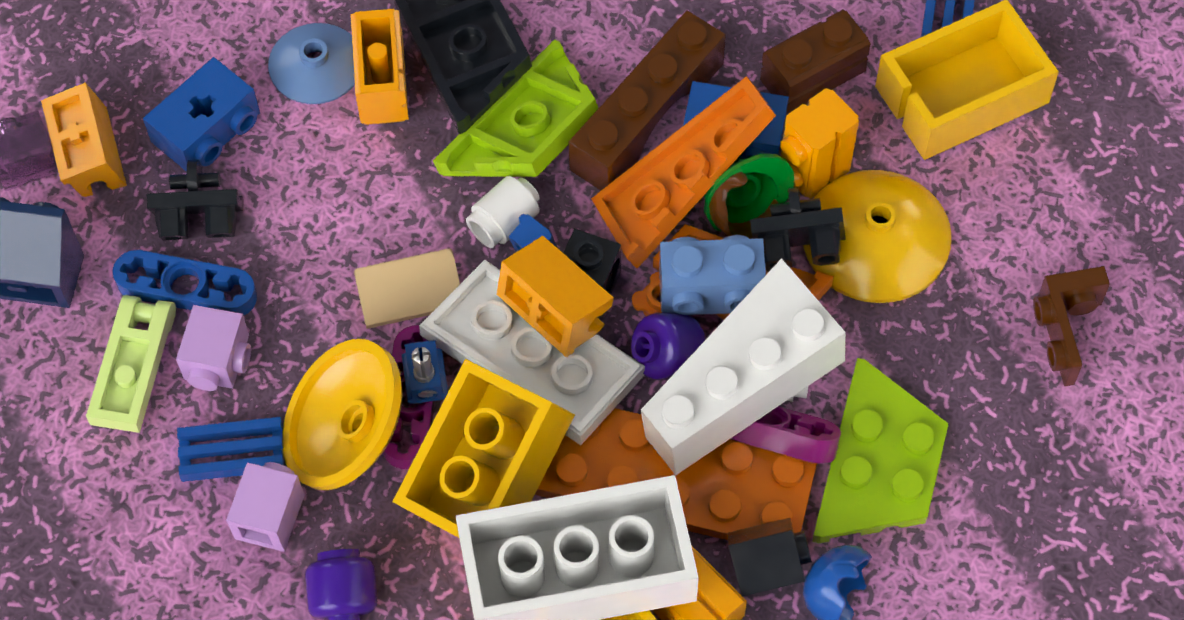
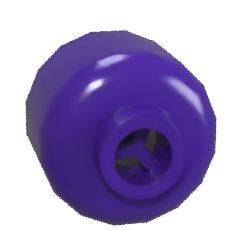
(665, 342)
(341, 585)

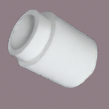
(499, 210)

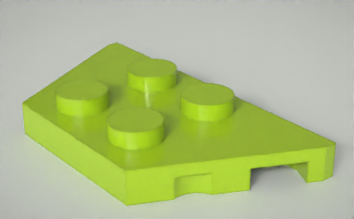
(526, 124)
(882, 460)

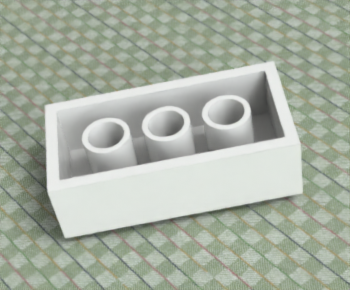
(580, 555)

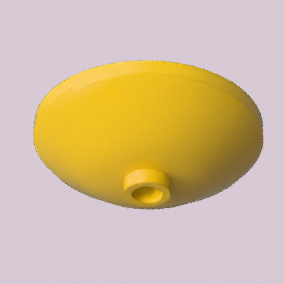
(887, 258)
(342, 414)

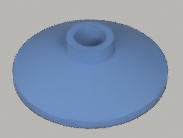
(317, 78)

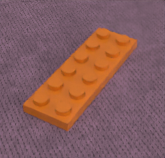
(719, 493)

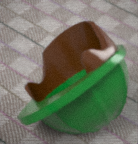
(747, 193)

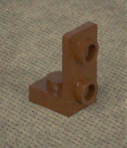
(1078, 294)

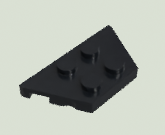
(467, 52)

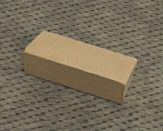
(405, 287)

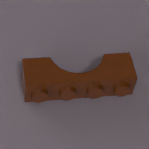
(623, 123)

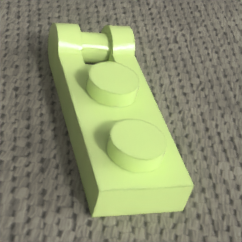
(130, 364)

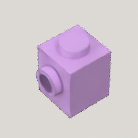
(213, 348)
(266, 505)

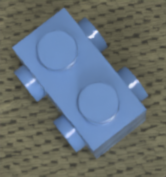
(709, 273)

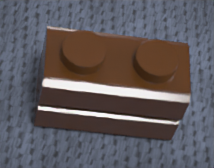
(816, 59)

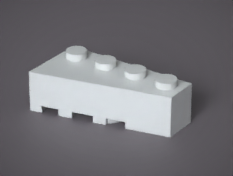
(746, 368)

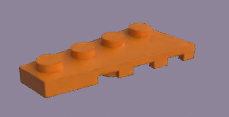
(675, 175)

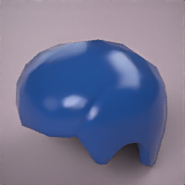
(832, 579)

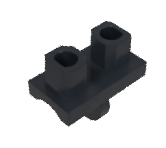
(173, 208)
(799, 225)

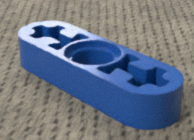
(174, 267)

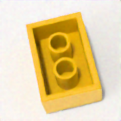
(482, 449)

